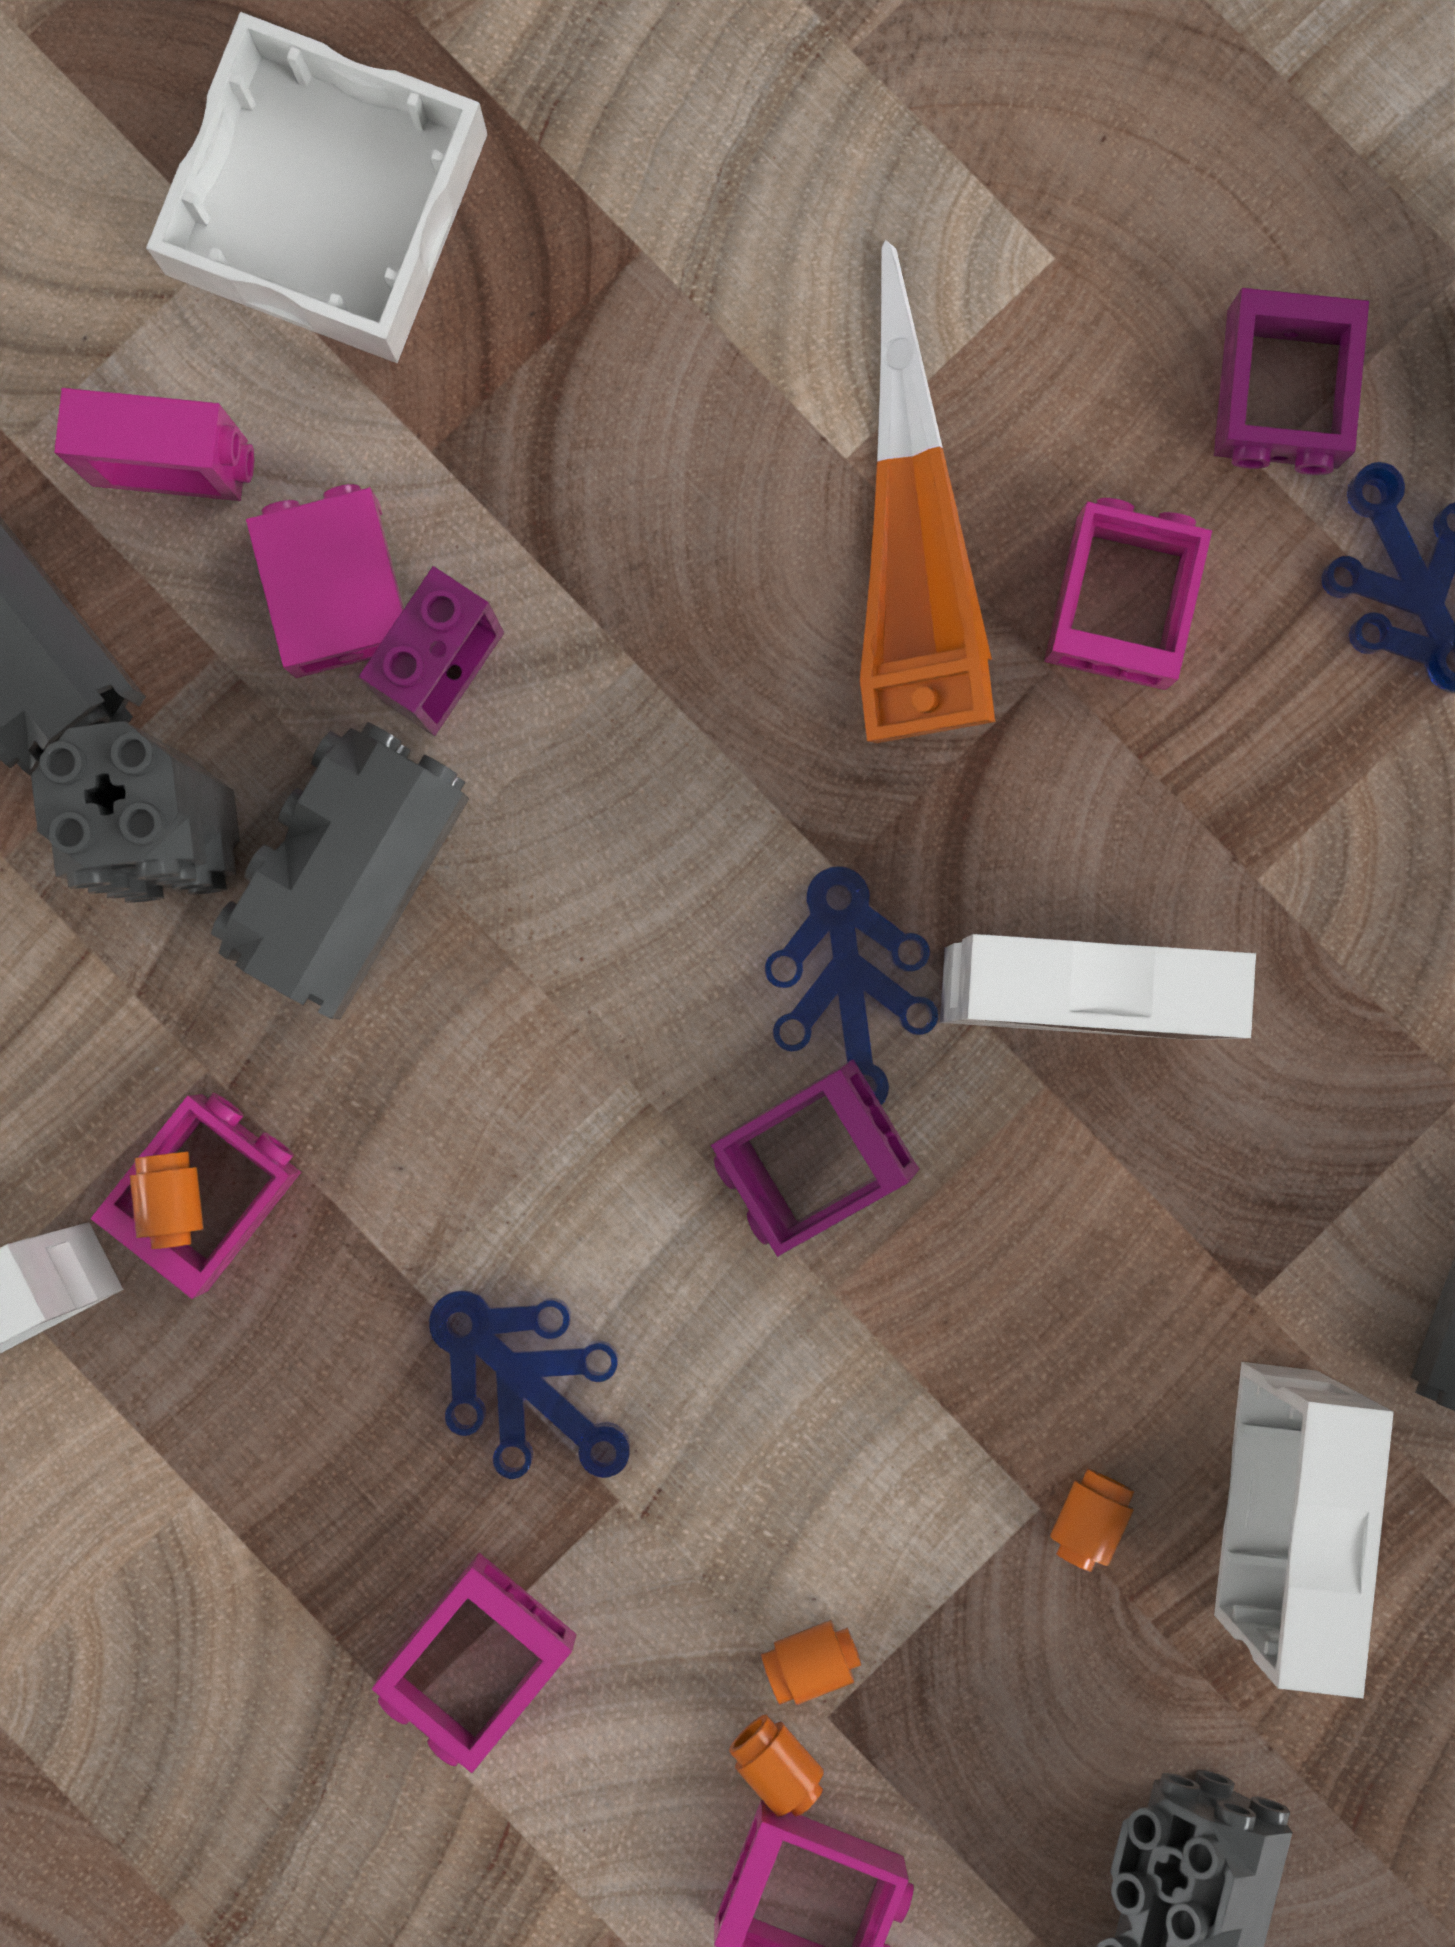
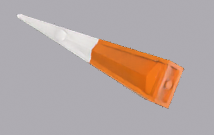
(923, 617)

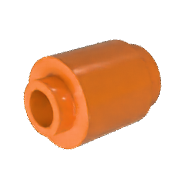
(166, 1199)
(1092, 1520)
(811, 1663)
(777, 1767)

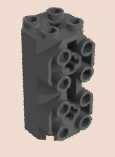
(50, 663)
(133, 815)
(344, 870)
(1198, 1866)

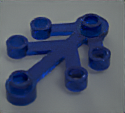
(1420, 588)
(849, 972)
(521, 1377)

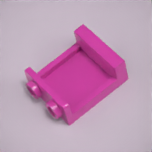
(326, 578)

